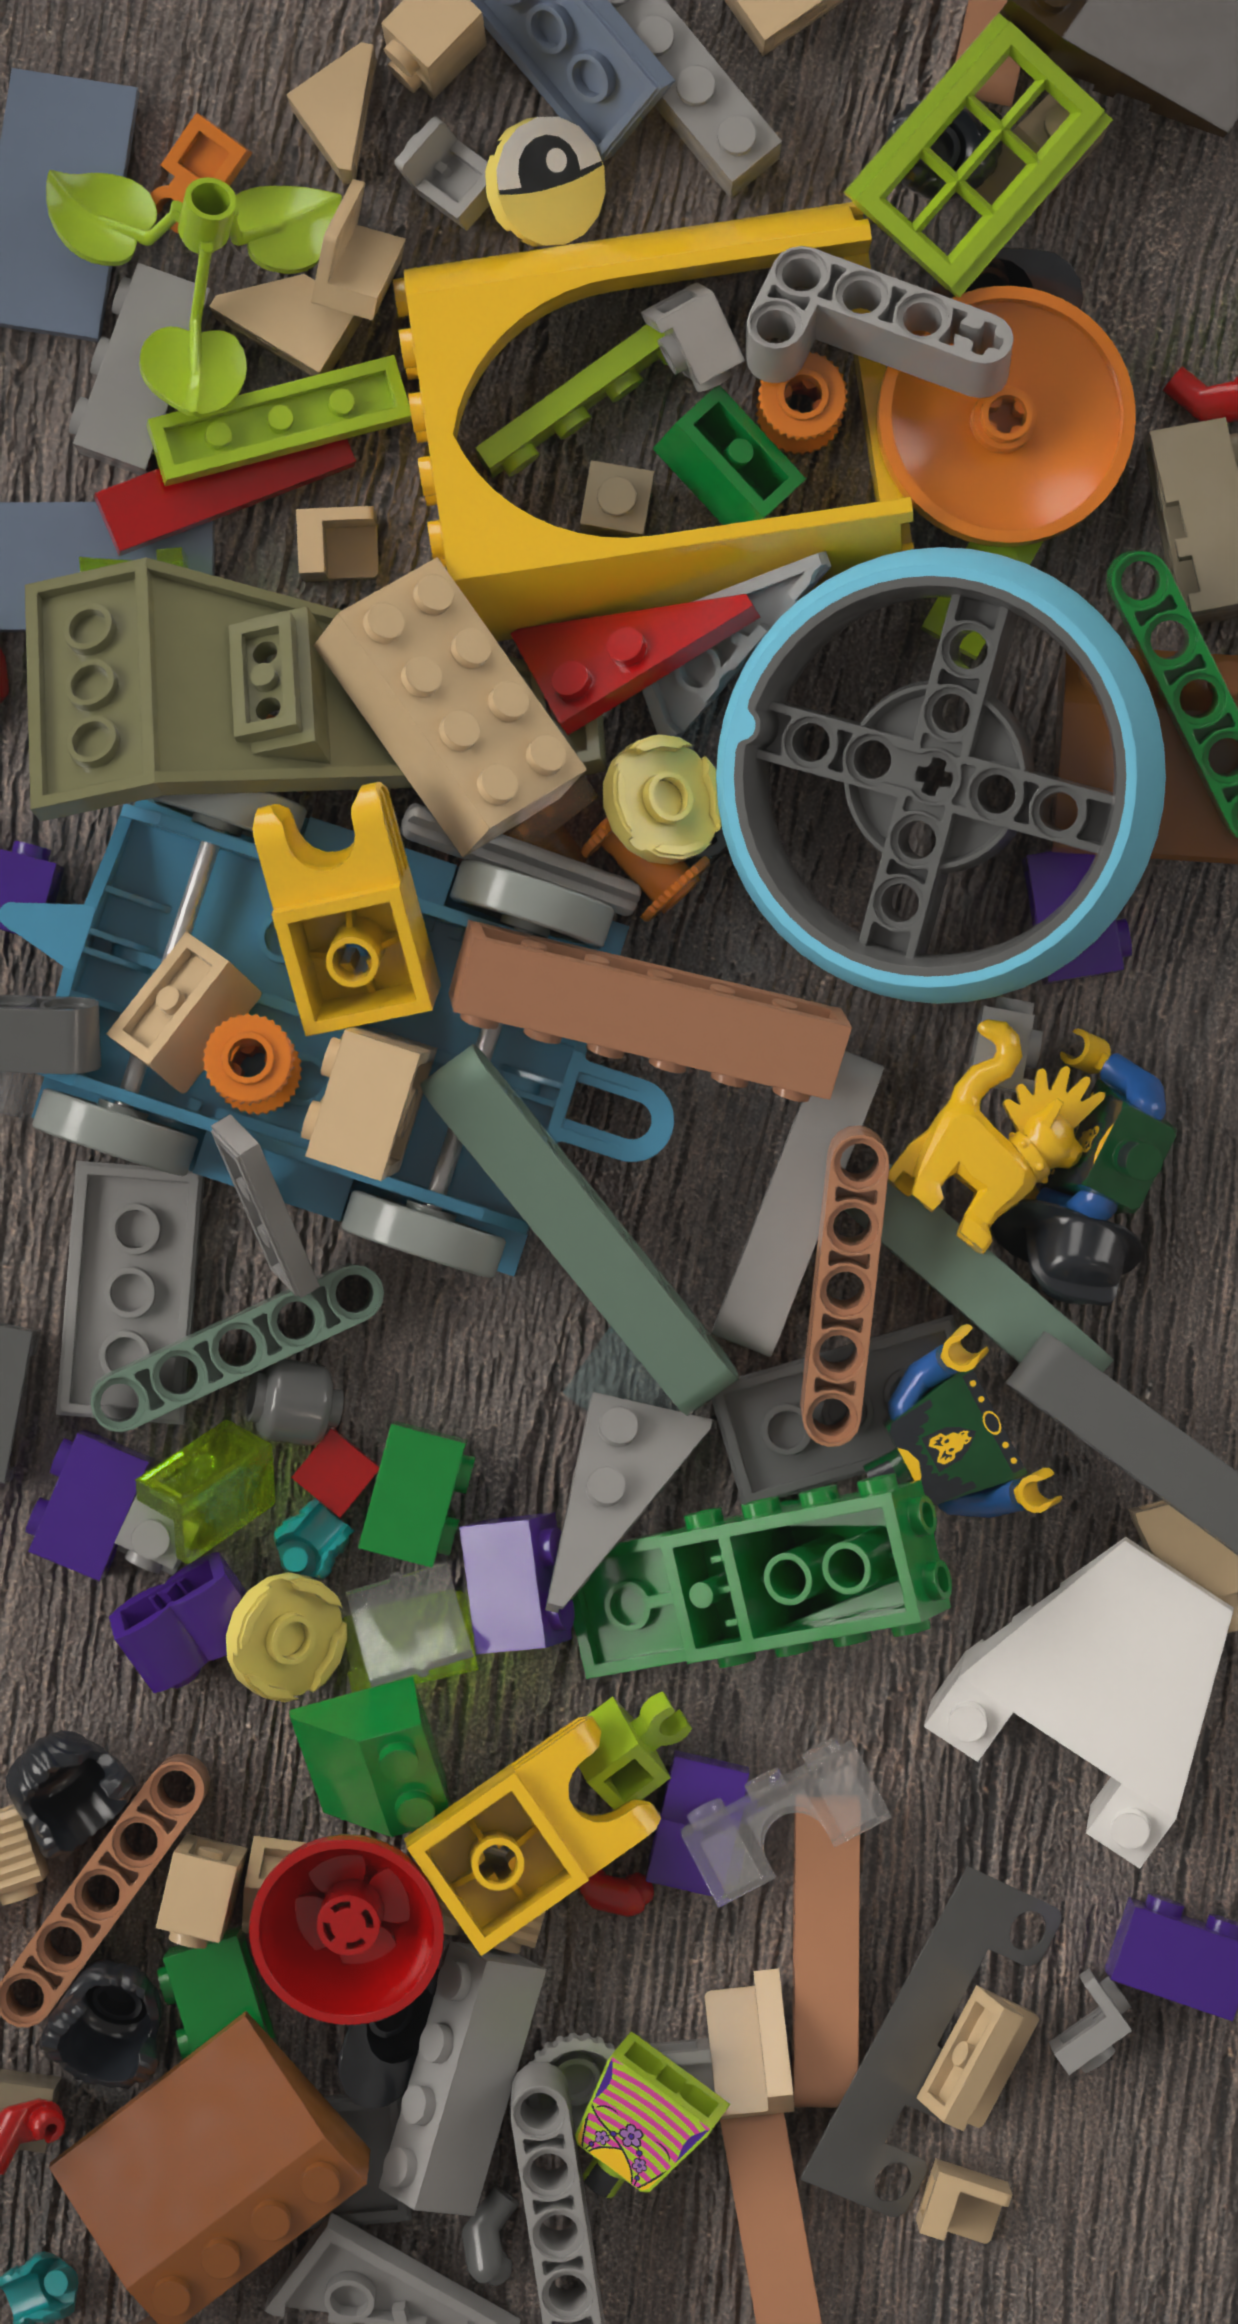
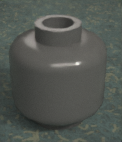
(293, 1402)

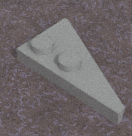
(688, 691)
(620, 1467)
(374, 2283)

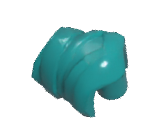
(311, 1540)
(41, 2289)

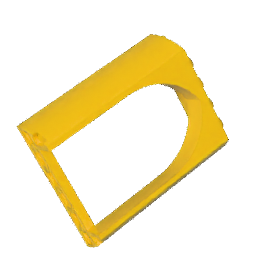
(539, 574)

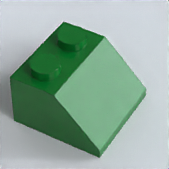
(374, 1758)

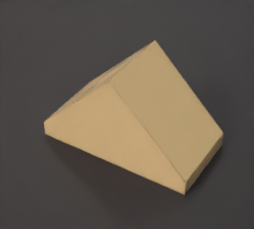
(336, 107)

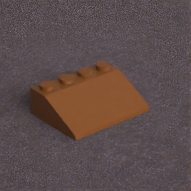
(1084, 754)
(211, 2171)

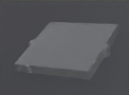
(409, 1624)

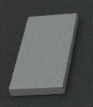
(128, 1281)

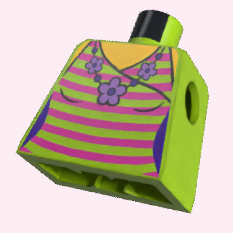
(643, 2119)

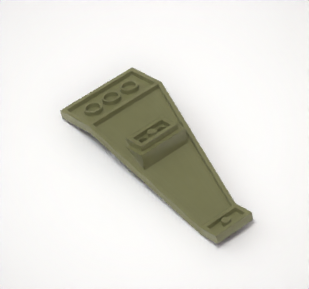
(161, 688)

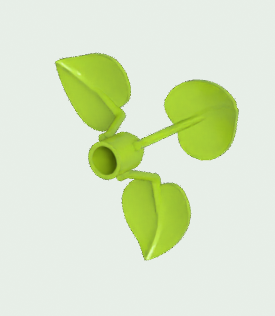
(107, 215)

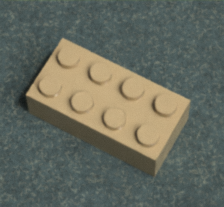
(449, 706)

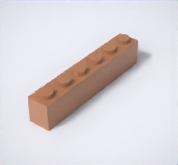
(648, 1012)

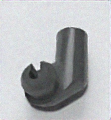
(481, 2238)

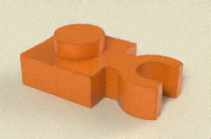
(200, 153)

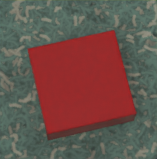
(336, 1472)

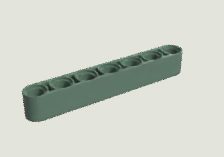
(579, 1229)

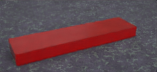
(148, 511)

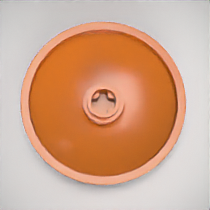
(1028, 456)

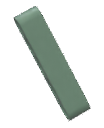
(974, 1282)
(203, 1351)

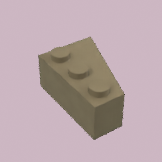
(1197, 513)

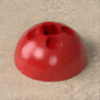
(339, 1959)

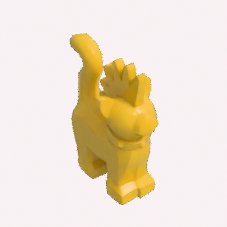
(978, 1155)

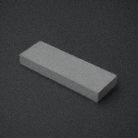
(264, 1206)

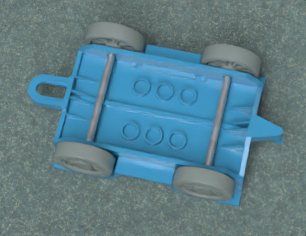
(198, 871)

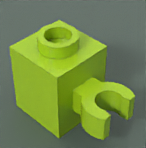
(627, 1758)

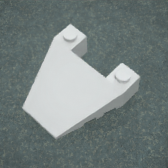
(1111, 1671)

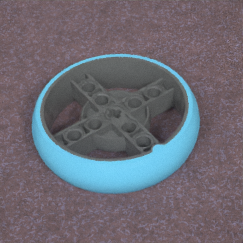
(763, 728)

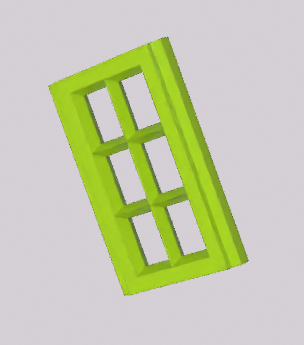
(930, 120)

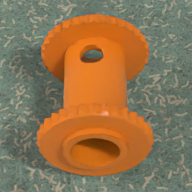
(810, 430)
(660, 882)
(244, 1038)

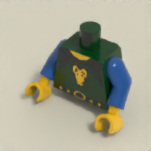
(1120, 1138)
(955, 1439)

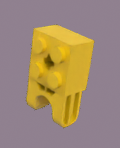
(344, 899)
(548, 1839)

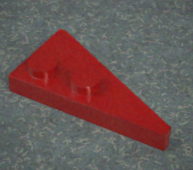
(609, 658)

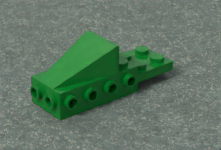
(767, 1580)

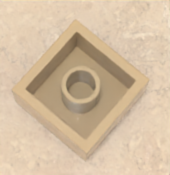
(367, 1101)

